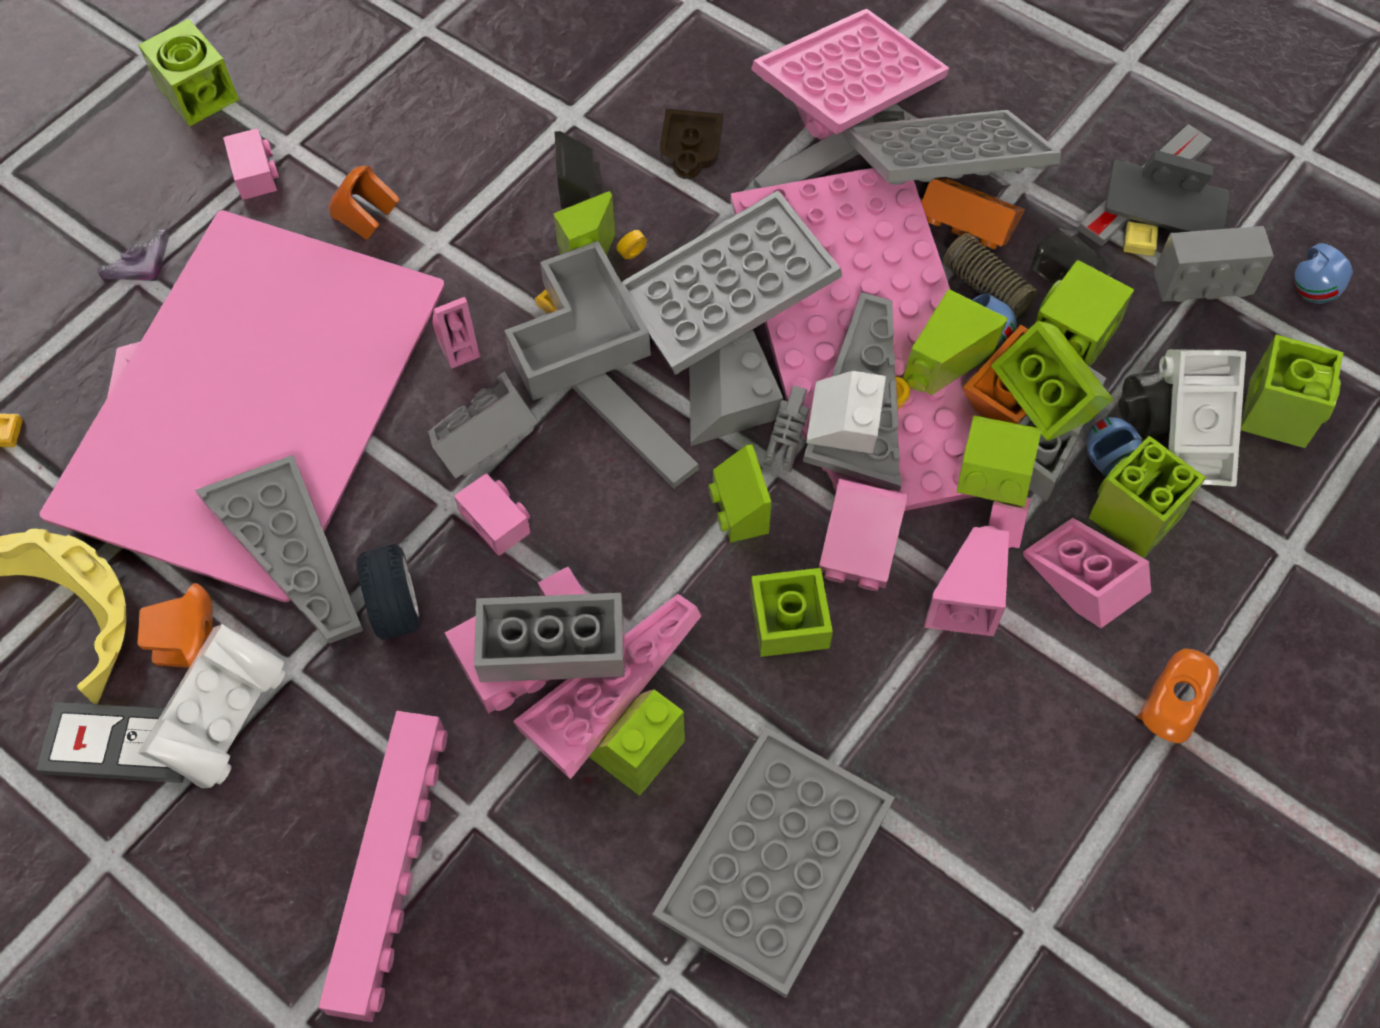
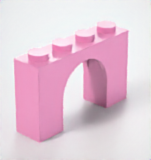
(462, 642)

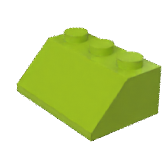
(1051, 381)

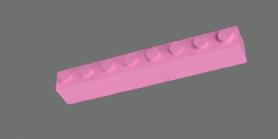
(383, 868)

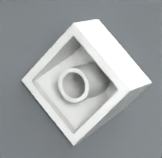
(847, 411)

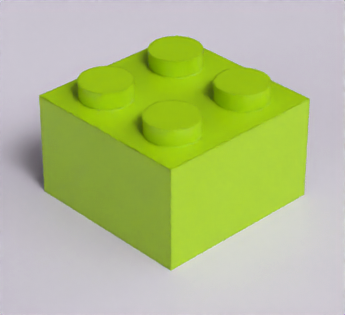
(791, 612)

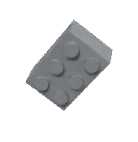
(1213, 263)

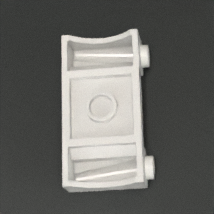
(1206, 410)
(212, 706)

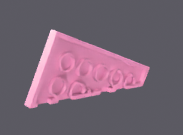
(583, 710)

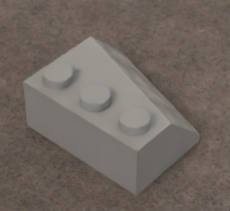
(732, 390)
(483, 428)

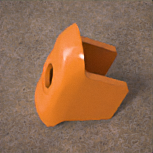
(369, 187)
(176, 627)
(1166, 713)

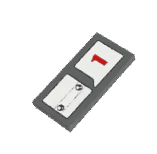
(101, 743)

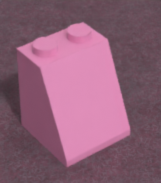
(862, 534)
(974, 586)

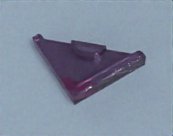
(139, 262)

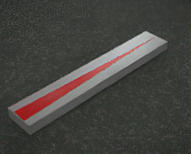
(1103, 226)

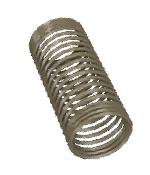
(1018, 301)

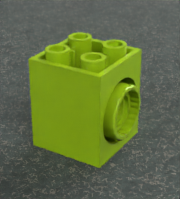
(189, 72)
(1086, 309)
(1292, 391)
(1145, 496)

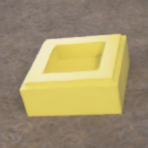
(1140, 238)

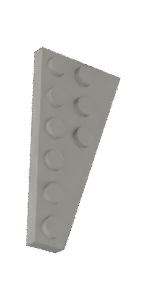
(868, 350)
(281, 531)

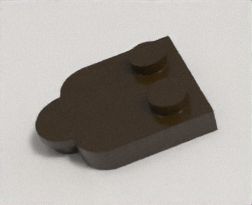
(690, 141)

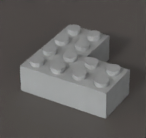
(588, 333)

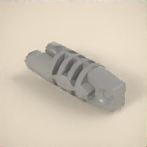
(788, 428)

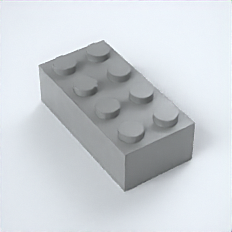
(549, 637)

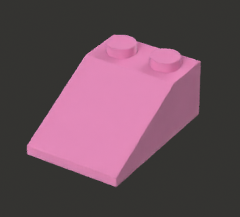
(1090, 571)

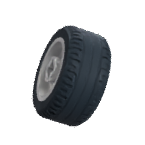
(388, 591)

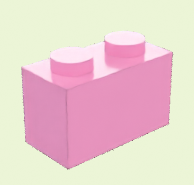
(250, 163)
(493, 513)

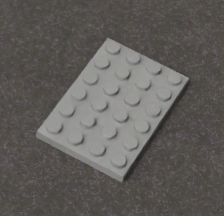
(951, 146)
(729, 281)
(774, 860)

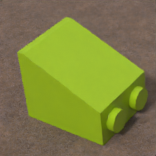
(952, 343)
(642, 741)

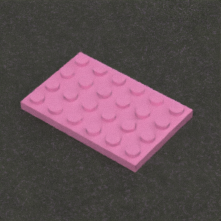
(850, 70)

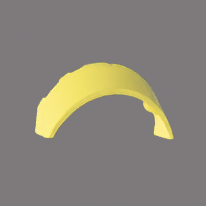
(84, 573)

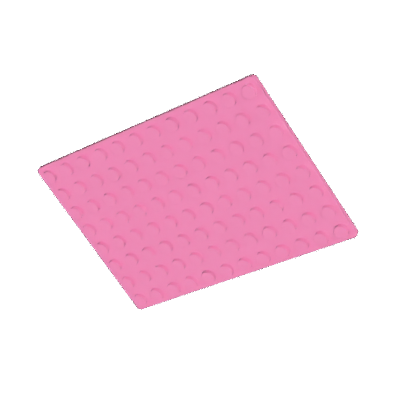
(250, 360)

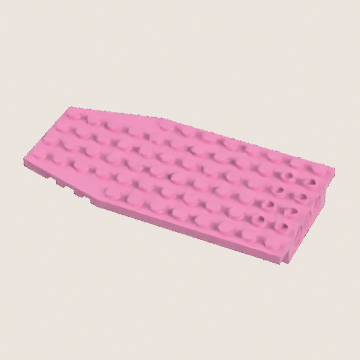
(887, 251)

